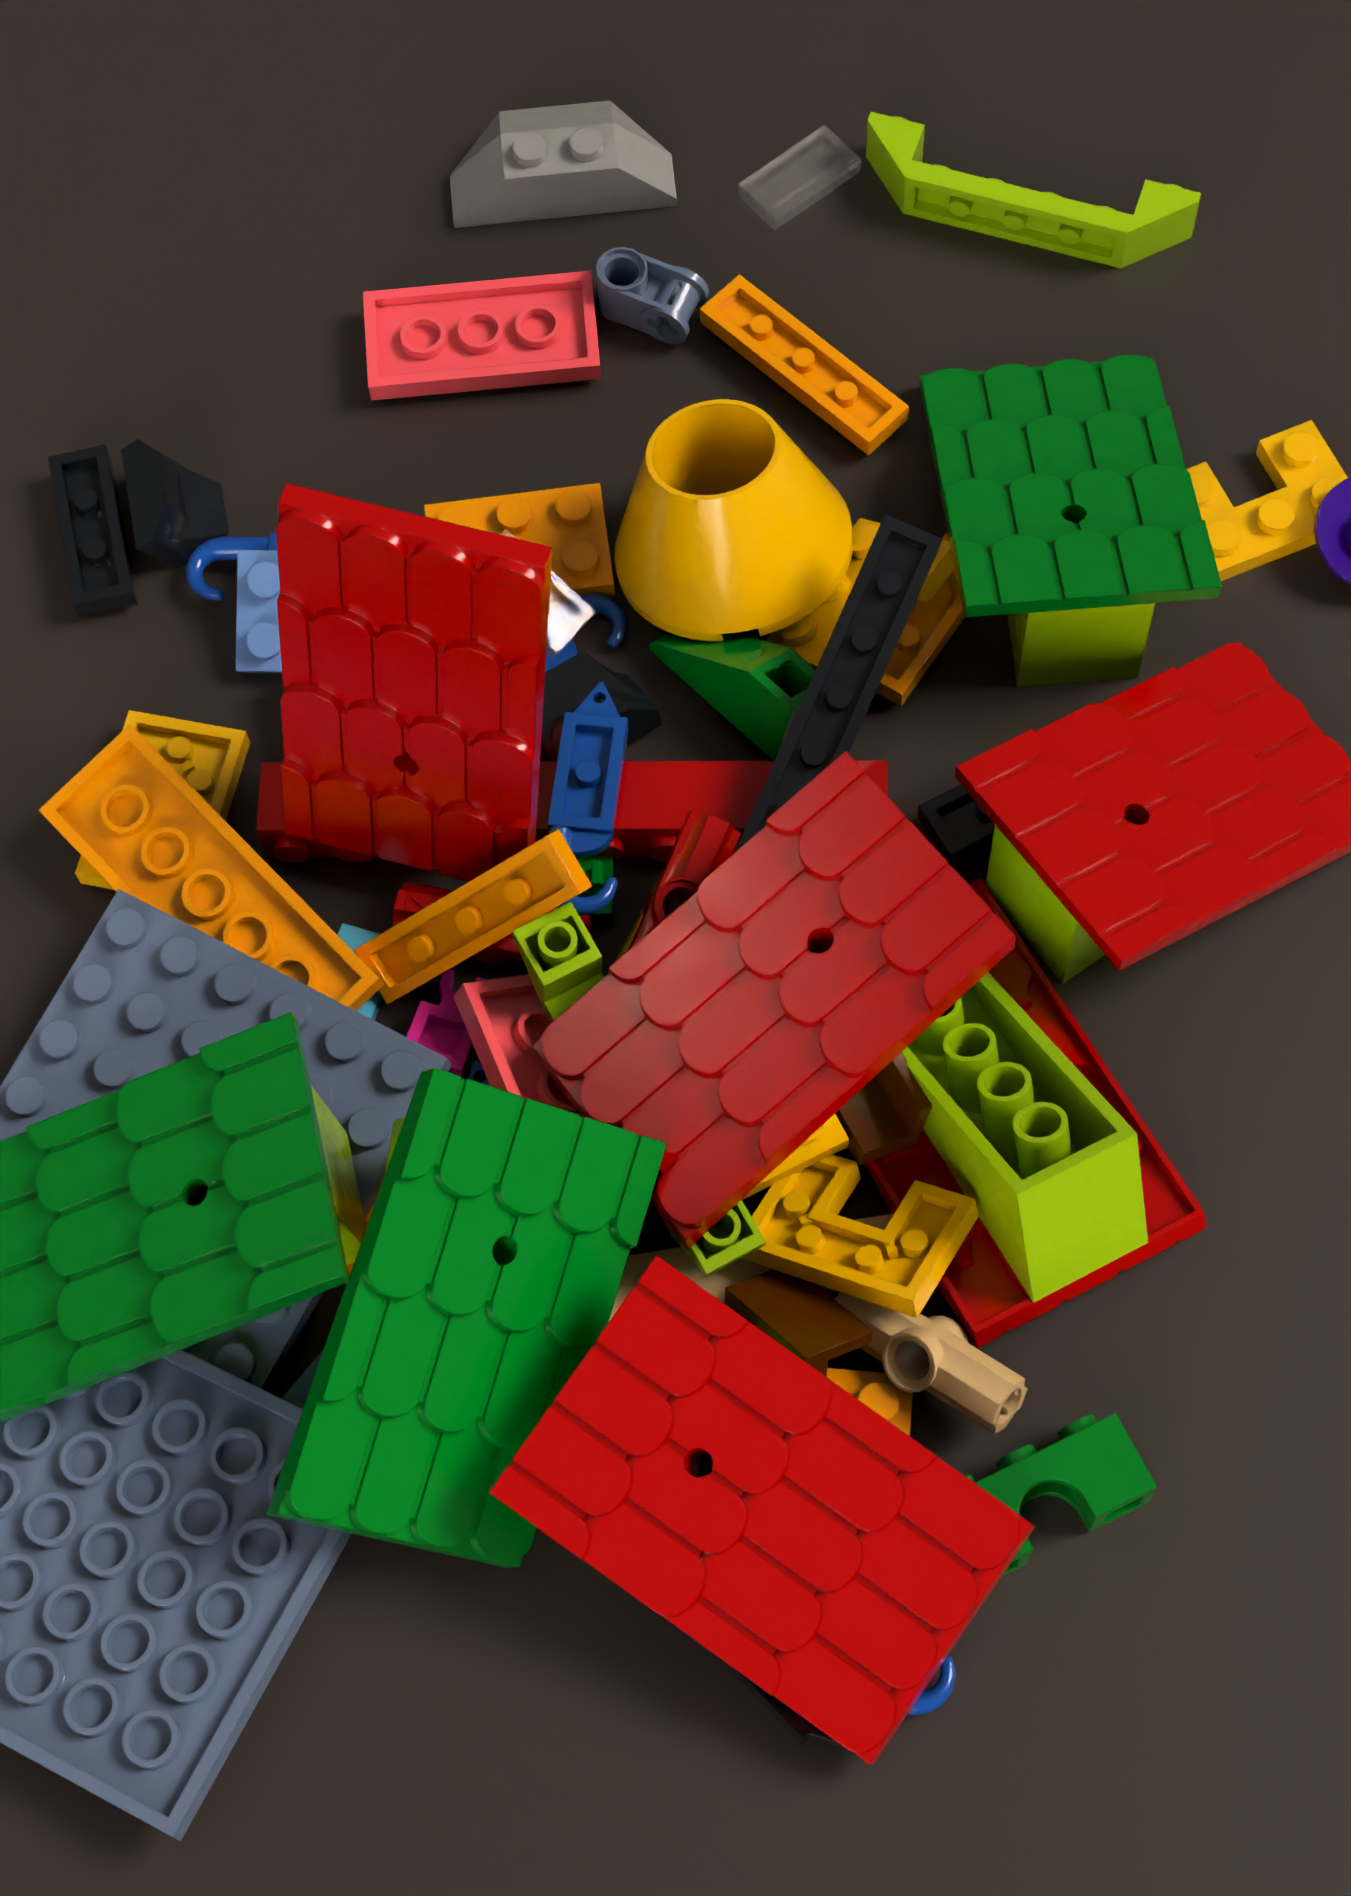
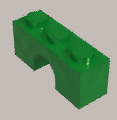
(1089, 1468)

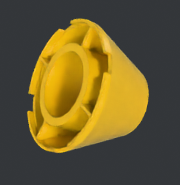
(729, 526)

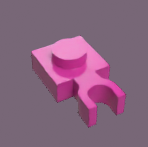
(443, 1028)

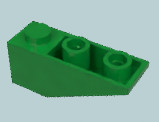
(744, 679)

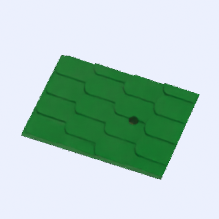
(1067, 509)
(170, 1215)
(464, 1316)

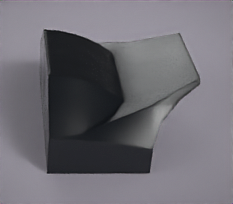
(170, 505)
(569, 686)

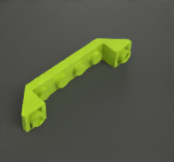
(1023, 215)
(563, 969)

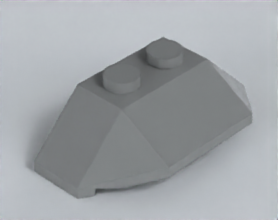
(560, 166)

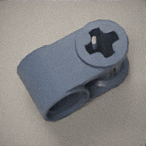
(650, 294)

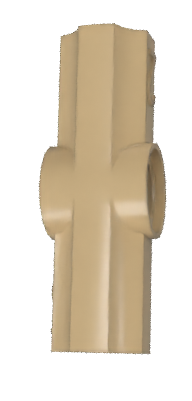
(954, 1370)

